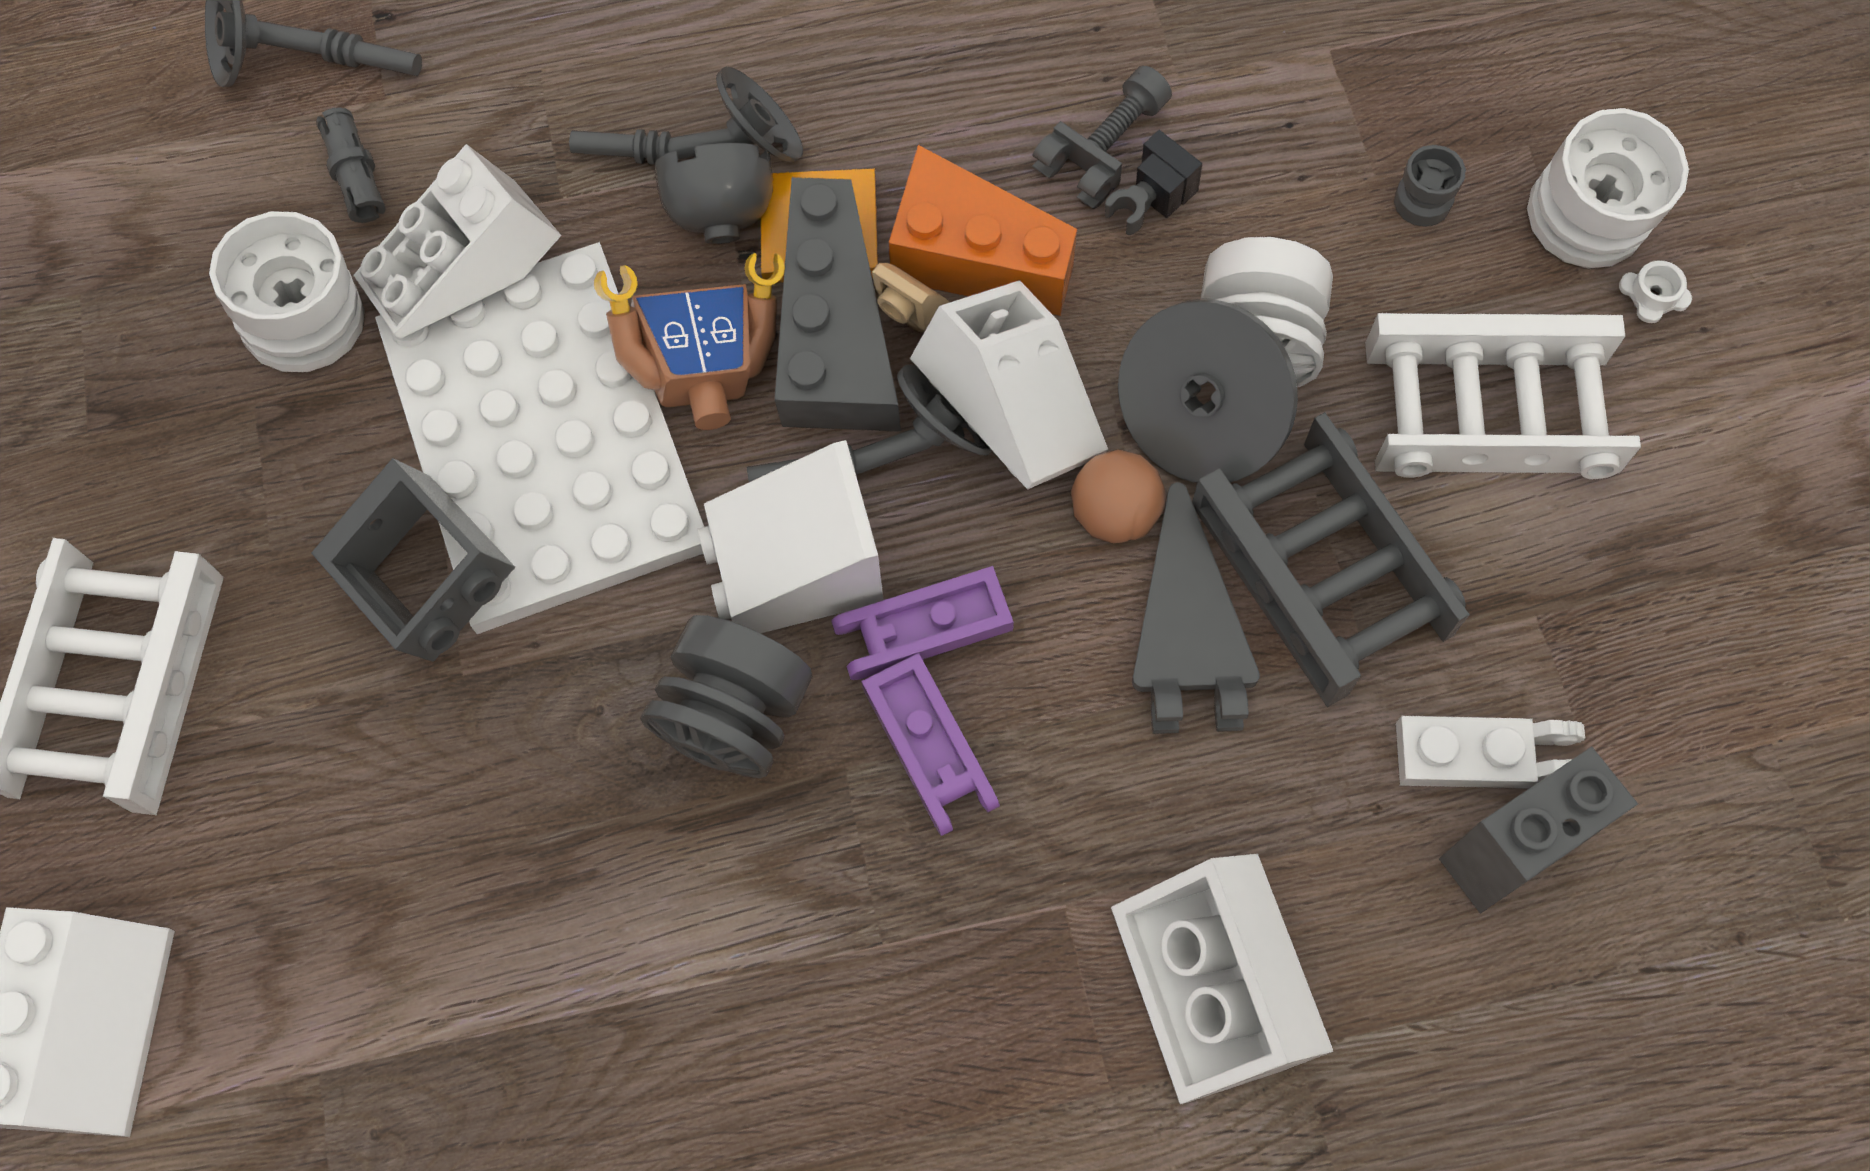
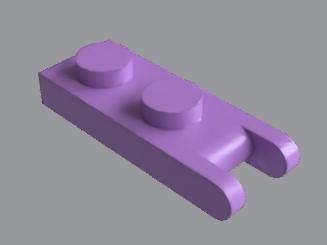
(927, 621)
(927, 739)

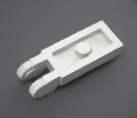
(1479, 750)

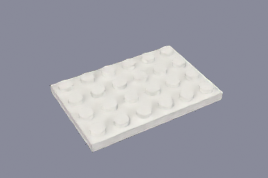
(545, 439)

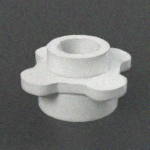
(1663, 278)

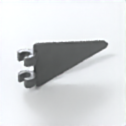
(1191, 627)

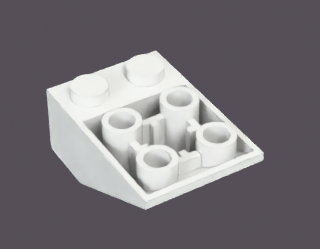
(455, 245)
(1012, 381)

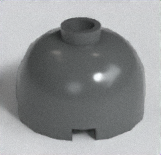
(716, 190)

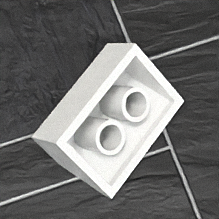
(1220, 977)
(76, 1018)

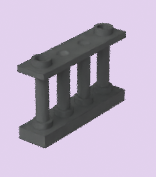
(1298, 609)

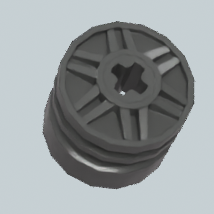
(731, 689)

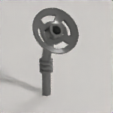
(234, 31)
(752, 121)
(933, 425)

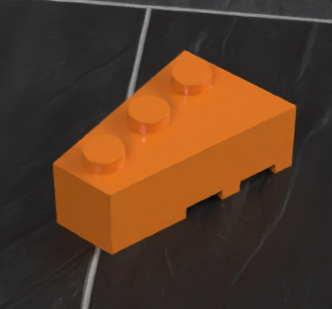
(975, 237)

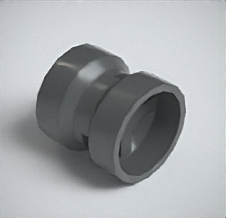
(1429, 185)

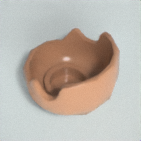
(1118, 496)

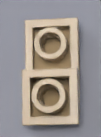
(905, 297)

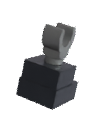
(1163, 181)

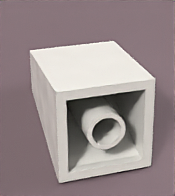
(793, 544)

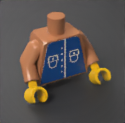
(694, 342)

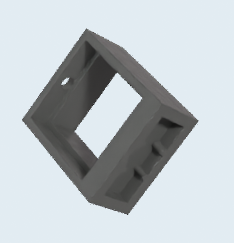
(356, 550)
(1537, 829)

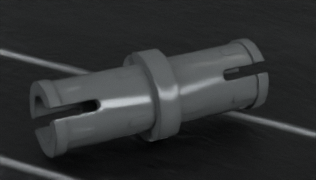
(350, 165)

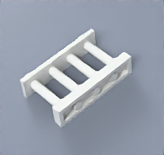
(1523, 345)
(150, 713)

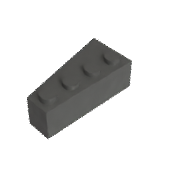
(831, 331)

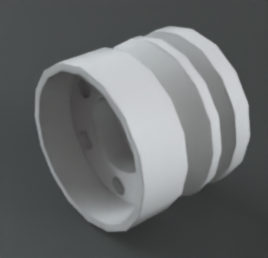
(1607, 188)
(1281, 286)
(287, 291)

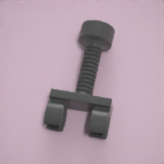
(1146, 94)

